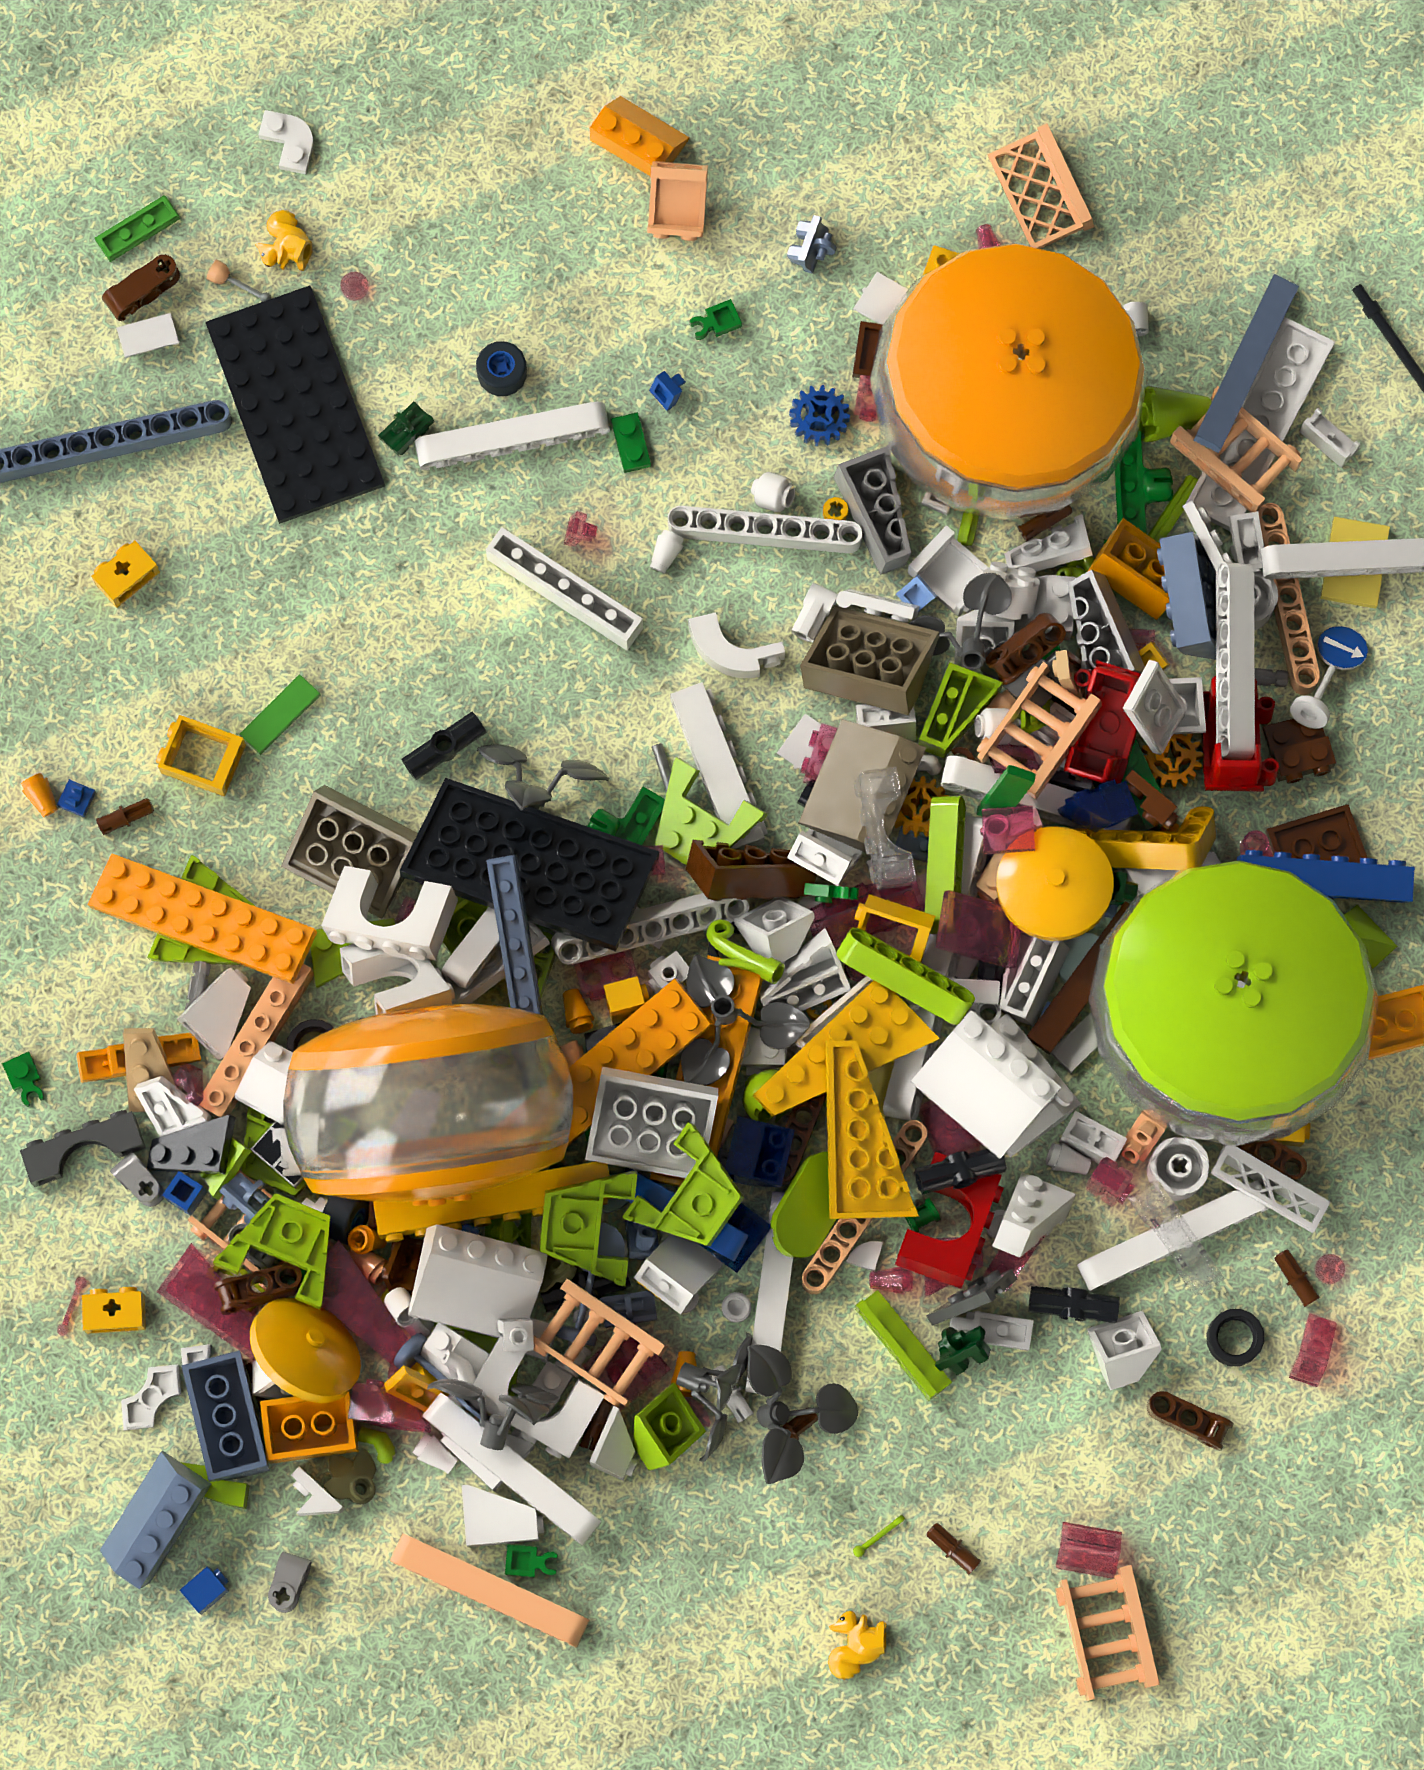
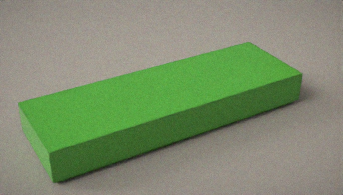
(137, 228)
(280, 714)

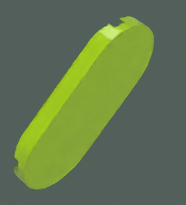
(803, 1213)

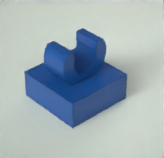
(667, 389)
(76, 798)

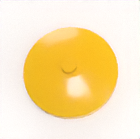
(1057, 887)
(305, 1350)

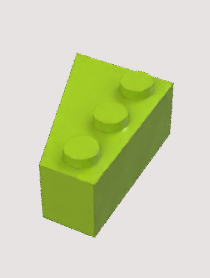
(955, 708)

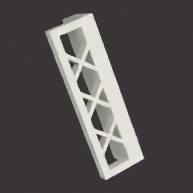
(1273, 1181)

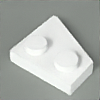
(168, 1106)

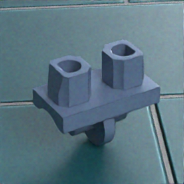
(815, 246)
(244, 1195)
(640, 1240)
(636, 1307)

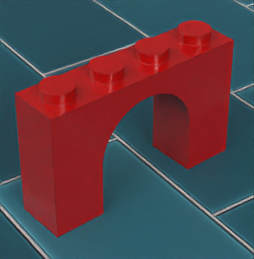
(952, 1259)

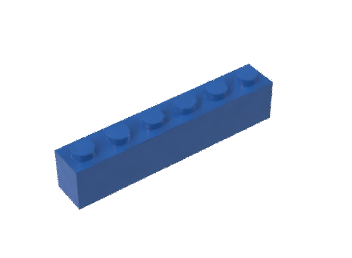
(1344, 878)

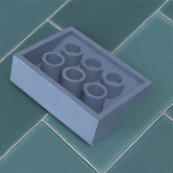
(1191, 593)

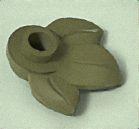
(555, 1272)
(349, 1474)

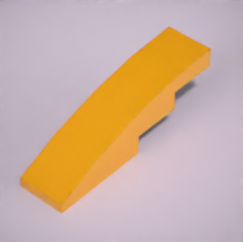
(110, 1062)

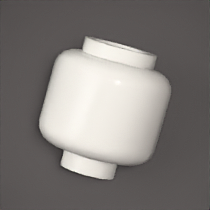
(773, 492)
(988, 722)

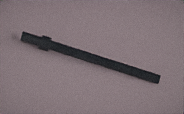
(1373, 310)

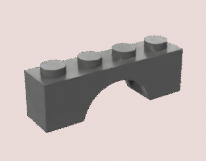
(47, 1159)

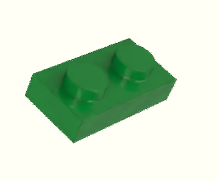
(630, 442)

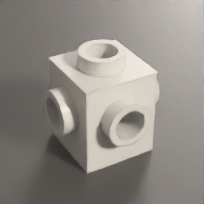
(662, 966)

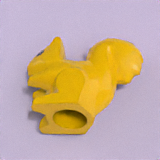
(290, 242)
(863, 1646)

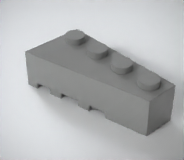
(875, 505)
(1101, 625)

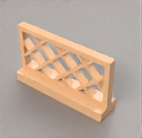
(1059, 172)

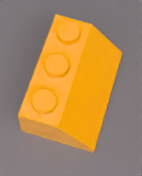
(636, 135)
(1133, 568)
(307, 1429)

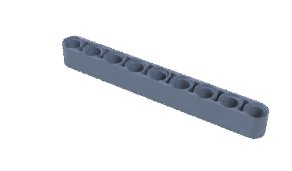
(122, 444)

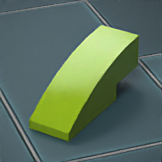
(222, 1491)

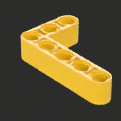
(1157, 848)

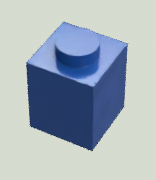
(184, 1193)
(205, 1589)

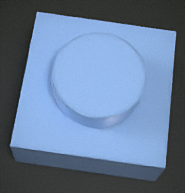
(916, 593)

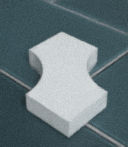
(141, 1409)

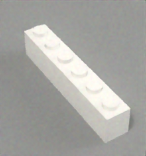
(564, 588)
(714, 757)

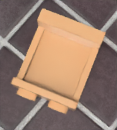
(677, 200)

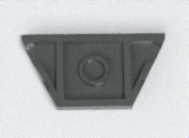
(979, 1293)

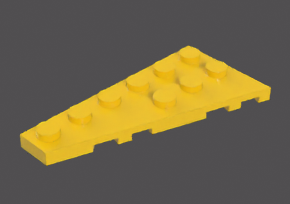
(883, 1030)
(861, 1154)

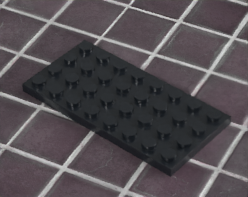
(295, 404)
(568, 872)

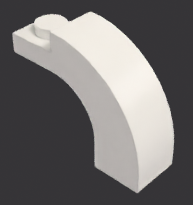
(726, 657)

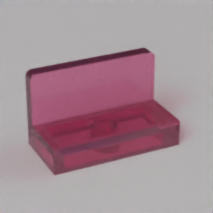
(1089, 1550)

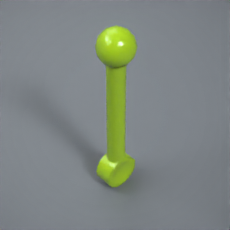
(859, 1550)

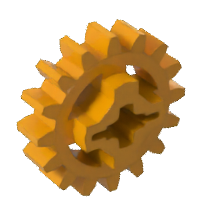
(1183, 757)
(919, 821)

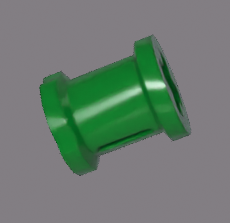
(927, 1214)

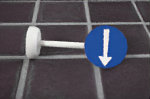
(1340, 649)

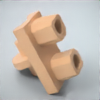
(1142, 1138)

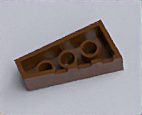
(746, 872)

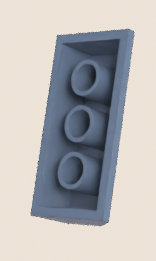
(225, 1417)
(153, 1520)

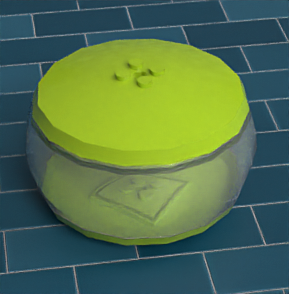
(1224, 1056)

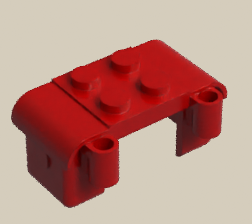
(1110, 736)
(1236, 774)

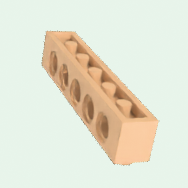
(260, 1028)

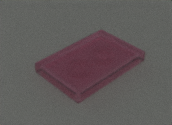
(977, 930)

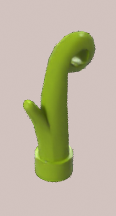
(742, 958)

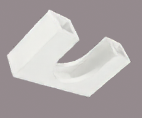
(416, 936)
(423, 990)
(560, 1431)

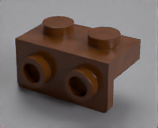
(403, 1264)

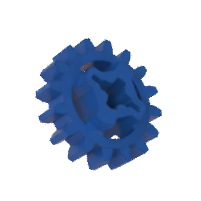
(814, 403)

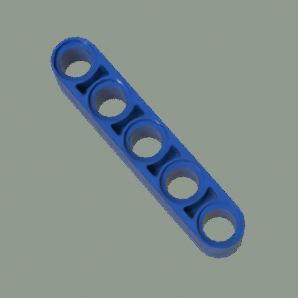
(729, 1240)

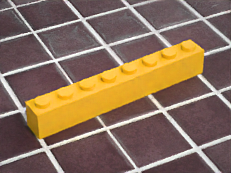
(504, 1201)

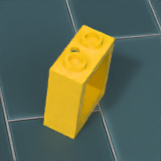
(228, 764)
(901, 914)

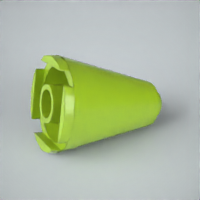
(1167, 410)

